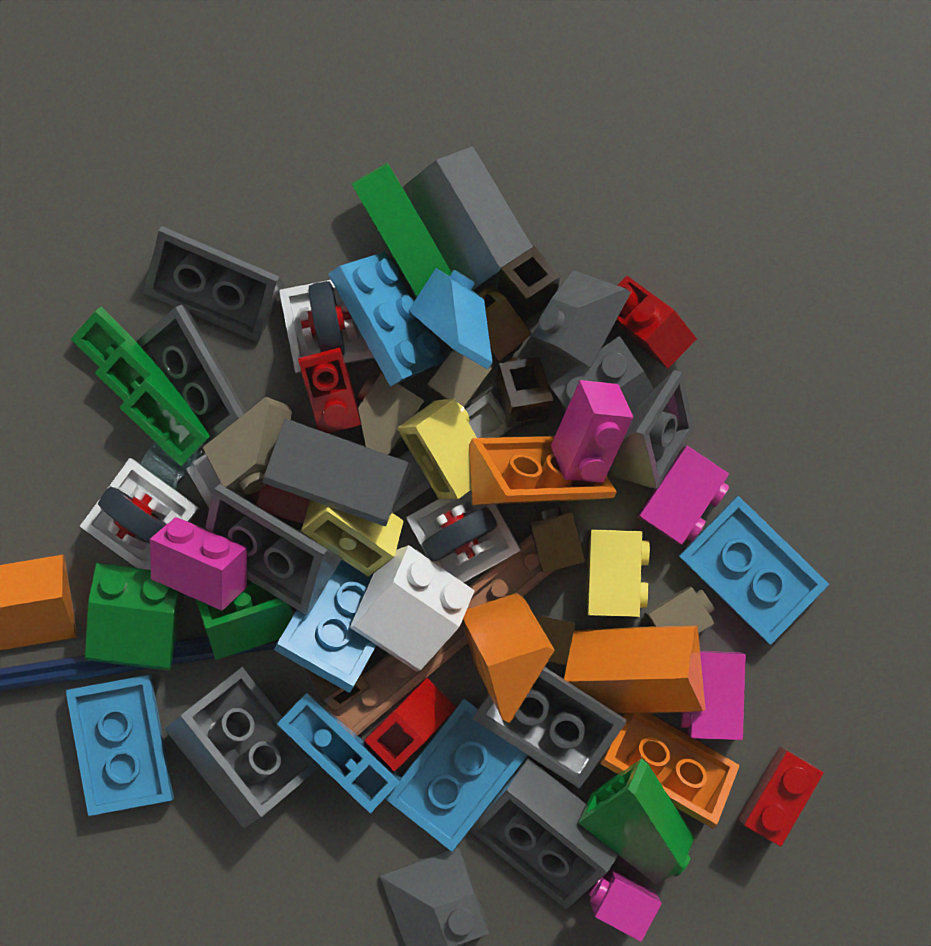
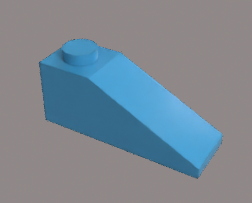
(455, 315)
(340, 752)

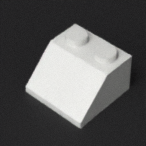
(411, 608)

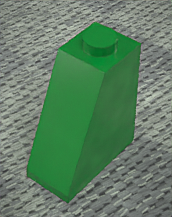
(640, 823)

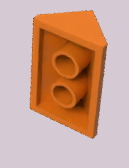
(525, 472)
(35, 603)
(507, 650)
(639, 668)
(687, 769)

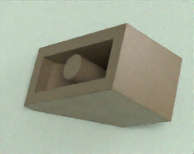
(383, 411)
(245, 447)

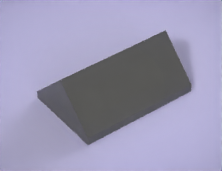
(467, 216)
(212, 284)
(192, 368)
(336, 472)
(277, 554)
(557, 727)

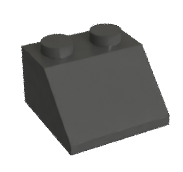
(612, 365)

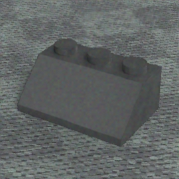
(241, 748)
(539, 834)

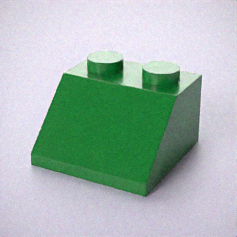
(131, 618)

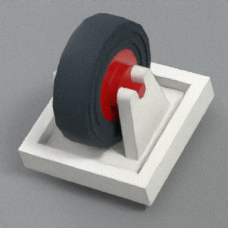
(320, 322)
(134, 511)
(463, 536)

